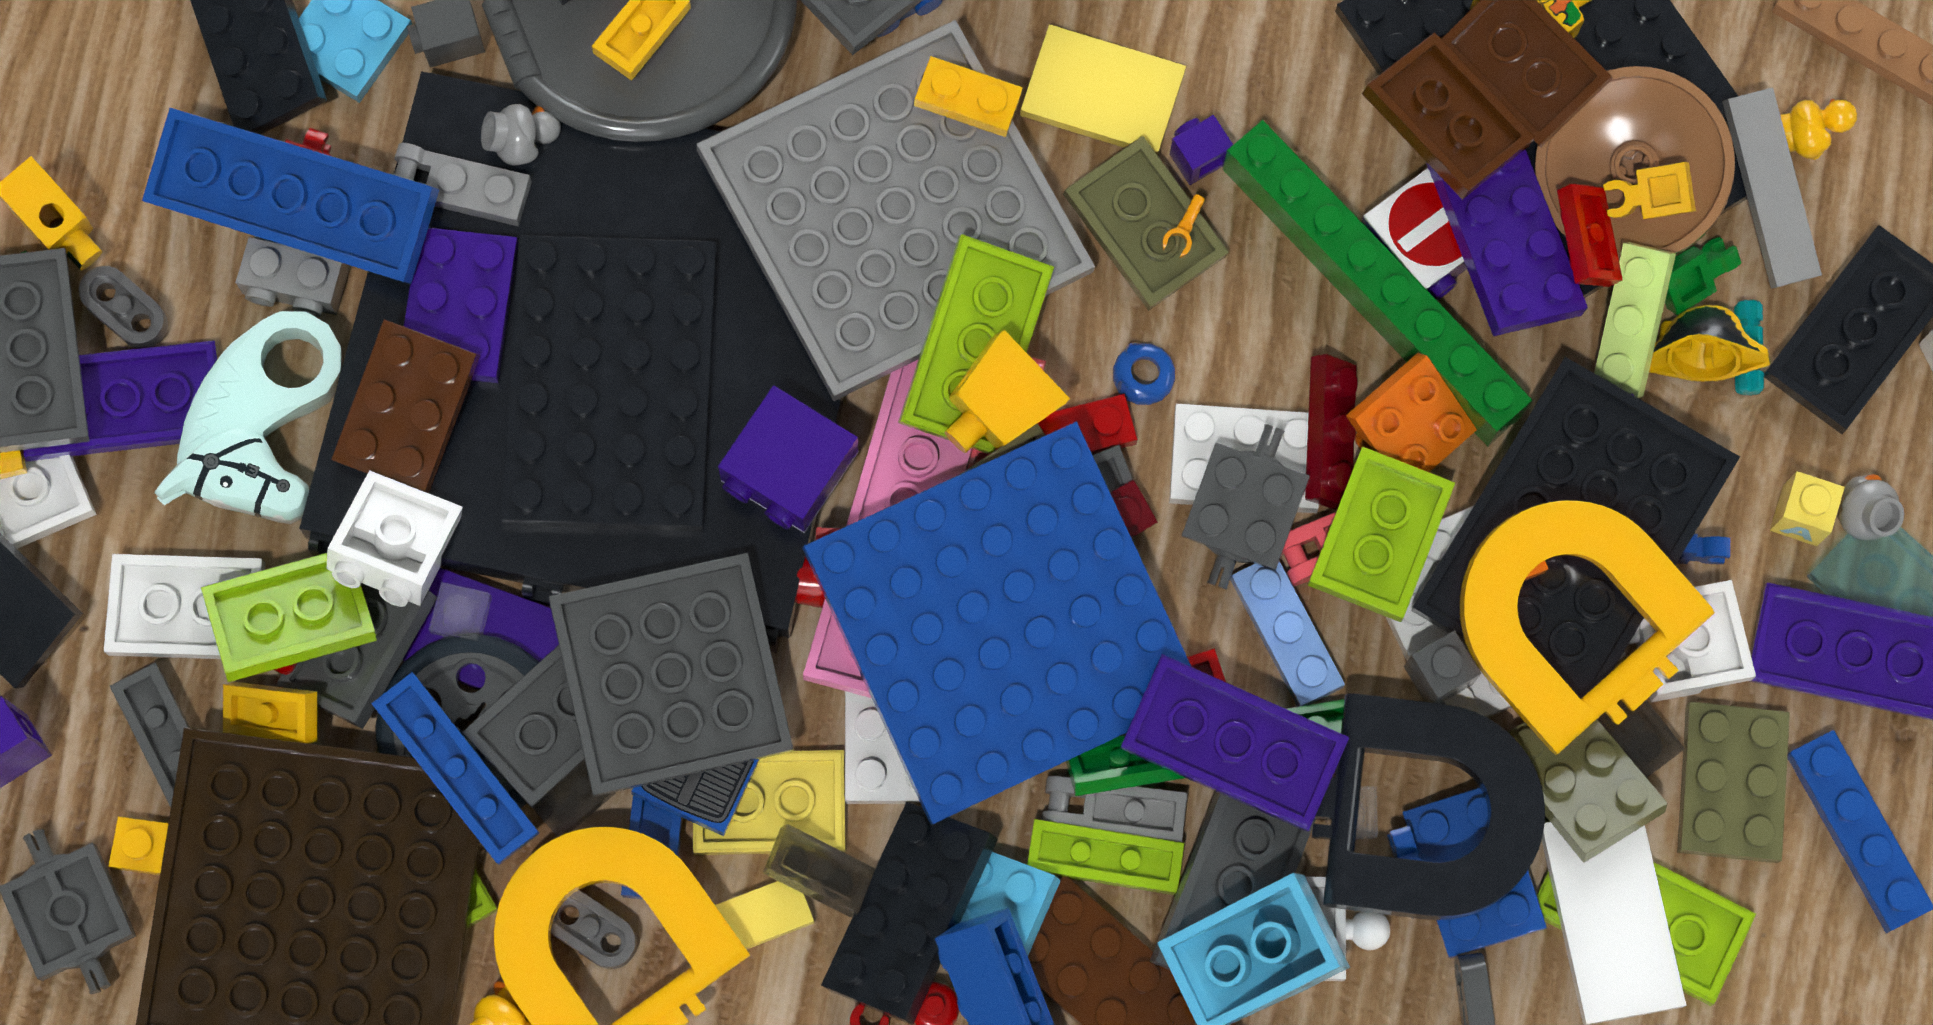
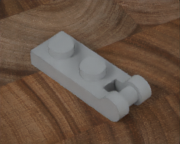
(467, 185)
(1125, 810)

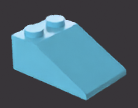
(1254, 953)

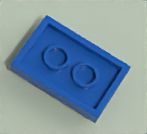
(1451, 831)

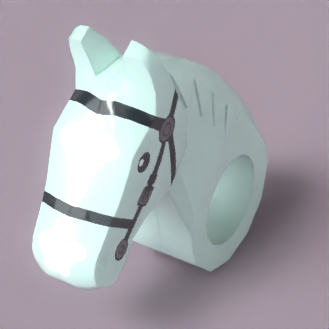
(235, 408)

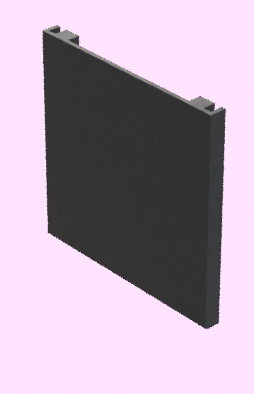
(603, 191)

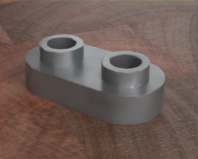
(125, 308)
(592, 928)

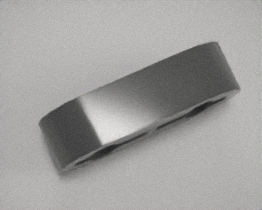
(1473, 990)

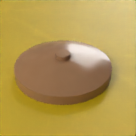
(1638, 124)

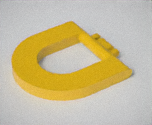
(1518, 668)
(623, 859)

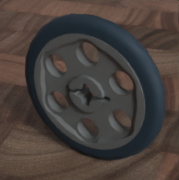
(439, 668)

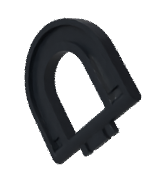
(1423, 887)

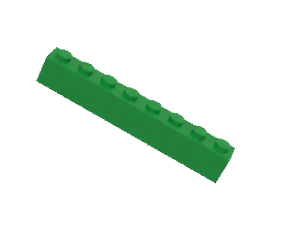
(1372, 278)

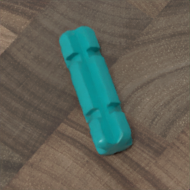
(1750, 314)

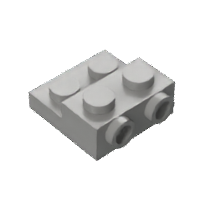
(291, 277)

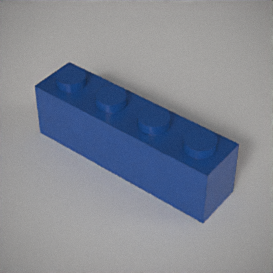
(992, 972)

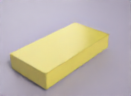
(766, 913)

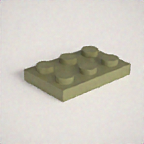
(1130, 209)
(1733, 782)
(1591, 789)

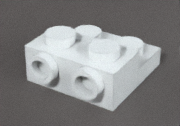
(392, 540)
(1712, 654)

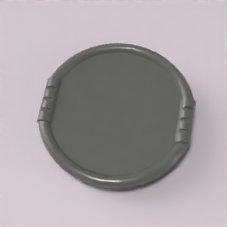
(692, 81)

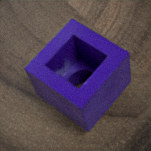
(1199, 148)

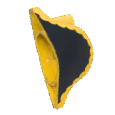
(1706, 346)

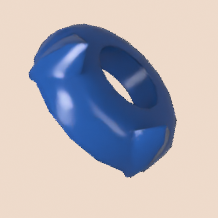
(1143, 393)

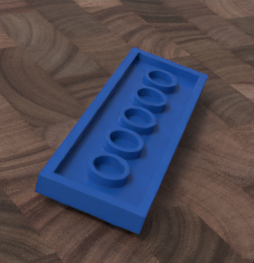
(291, 195)

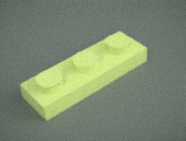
(1634, 317)

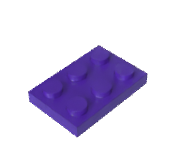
(465, 293)

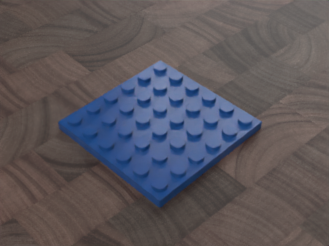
(998, 620)

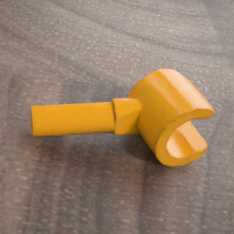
(1186, 224)

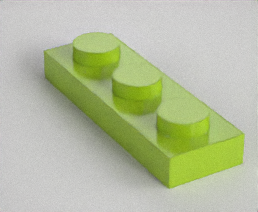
(1106, 857)

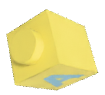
(1807, 508)

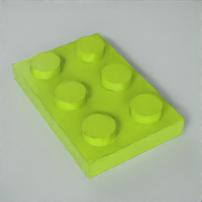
(1381, 534)
(285, 617)

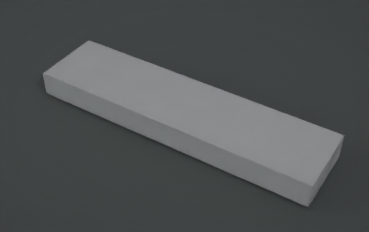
(1772, 188)

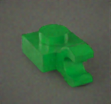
(1695, 271)

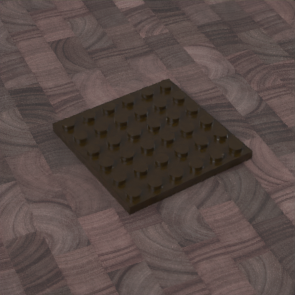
(306, 889)

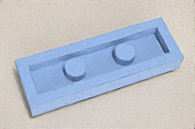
(1287, 633)

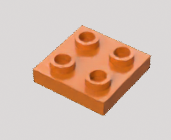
(1412, 417)

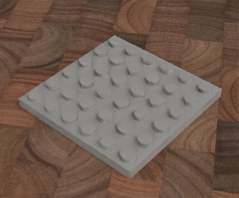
(863, 202)

